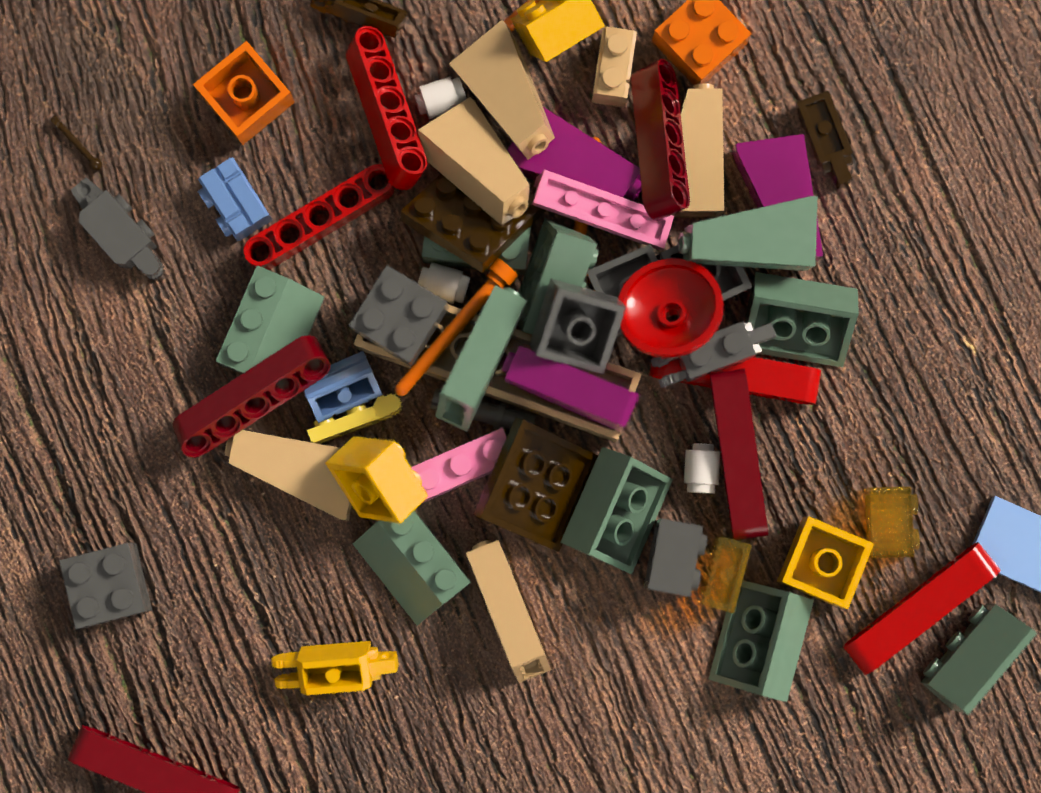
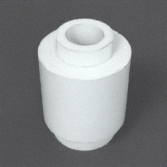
(439, 96)
(445, 282)
(702, 469)

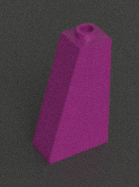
(582, 160)
(776, 172)
(570, 388)

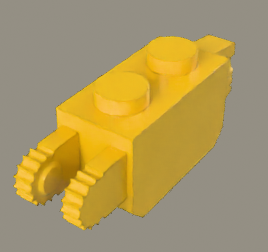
(334, 667)

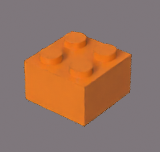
(701, 38)
(244, 92)

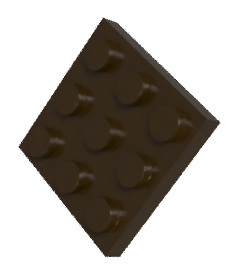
(463, 226)
(535, 484)

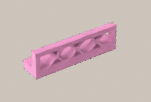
(600, 209)

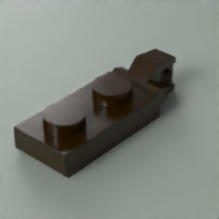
(373, 13)
(826, 136)

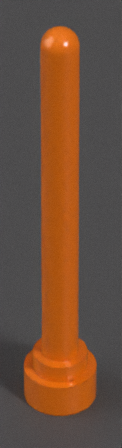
(499, 275)

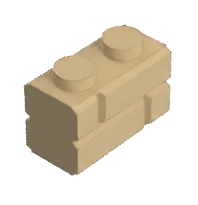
(614, 66)

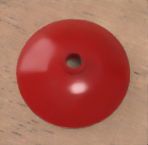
(666, 290)

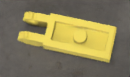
(356, 419)

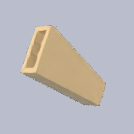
(502, 84)
(703, 151)
(476, 161)
(292, 467)
(507, 610)

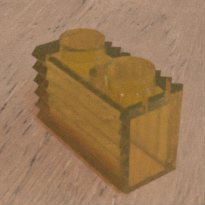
(890, 521)
(724, 574)

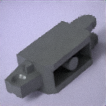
(116, 231)
(722, 351)

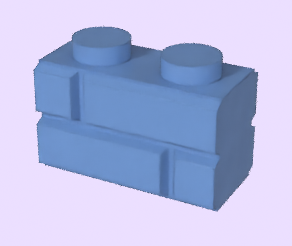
(234, 200)
(343, 388)

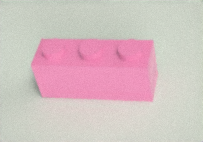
(460, 464)

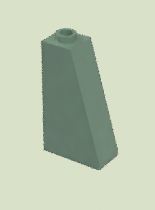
(757, 238)
(480, 357)

